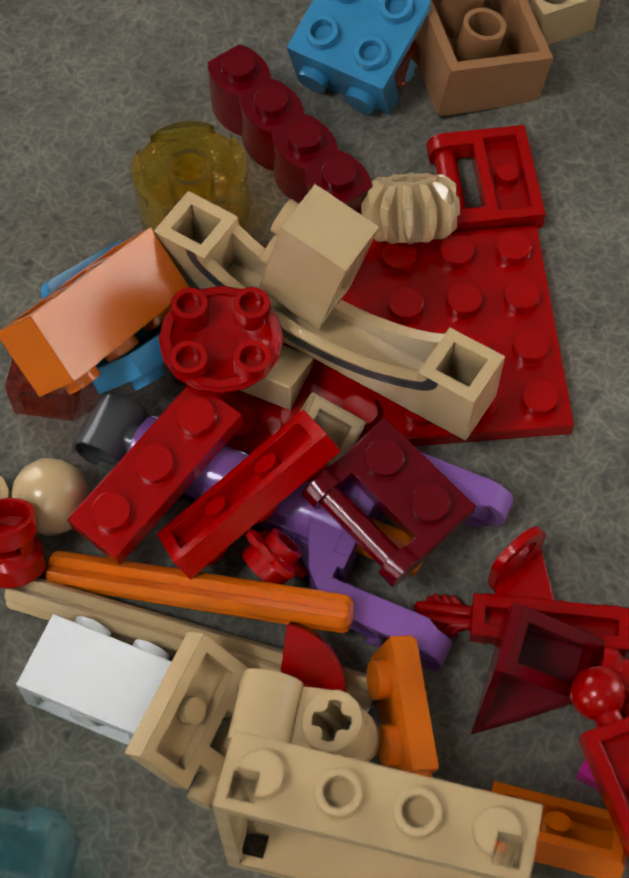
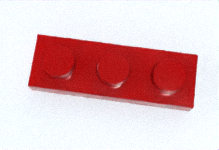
(155, 472)
(247, 494)

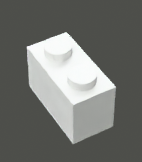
(93, 677)

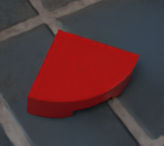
(311, 659)

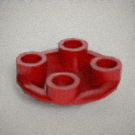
(220, 338)

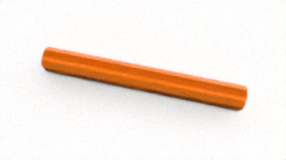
(202, 592)

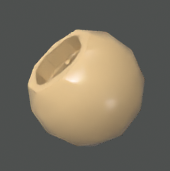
(53, 491)

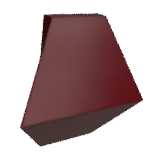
(532, 667)

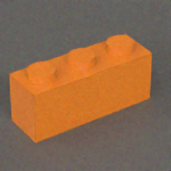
(94, 315)

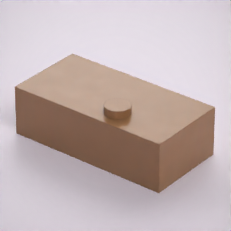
(482, 55)

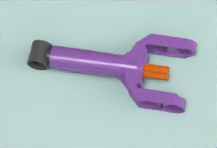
(325, 546)

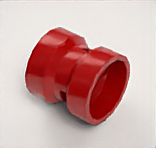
(20, 551)

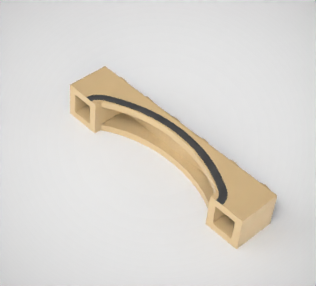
(429, 373)

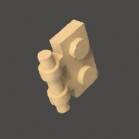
(185, 716)

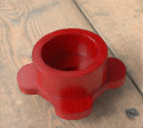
(273, 556)

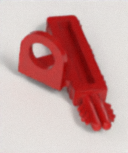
(522, 579)

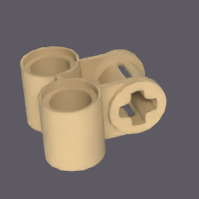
(286, 711)

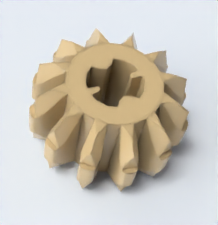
(412, 207)

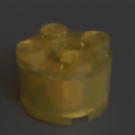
(190, 159)

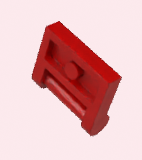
(502, 173)

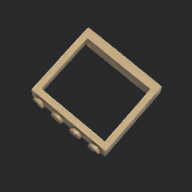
(363, 818)

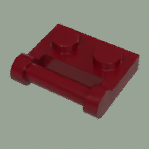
(403, 487)

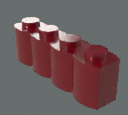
(278, 131)

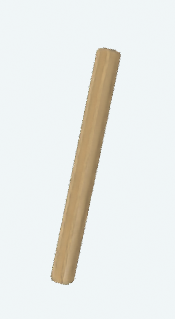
(133, 623)

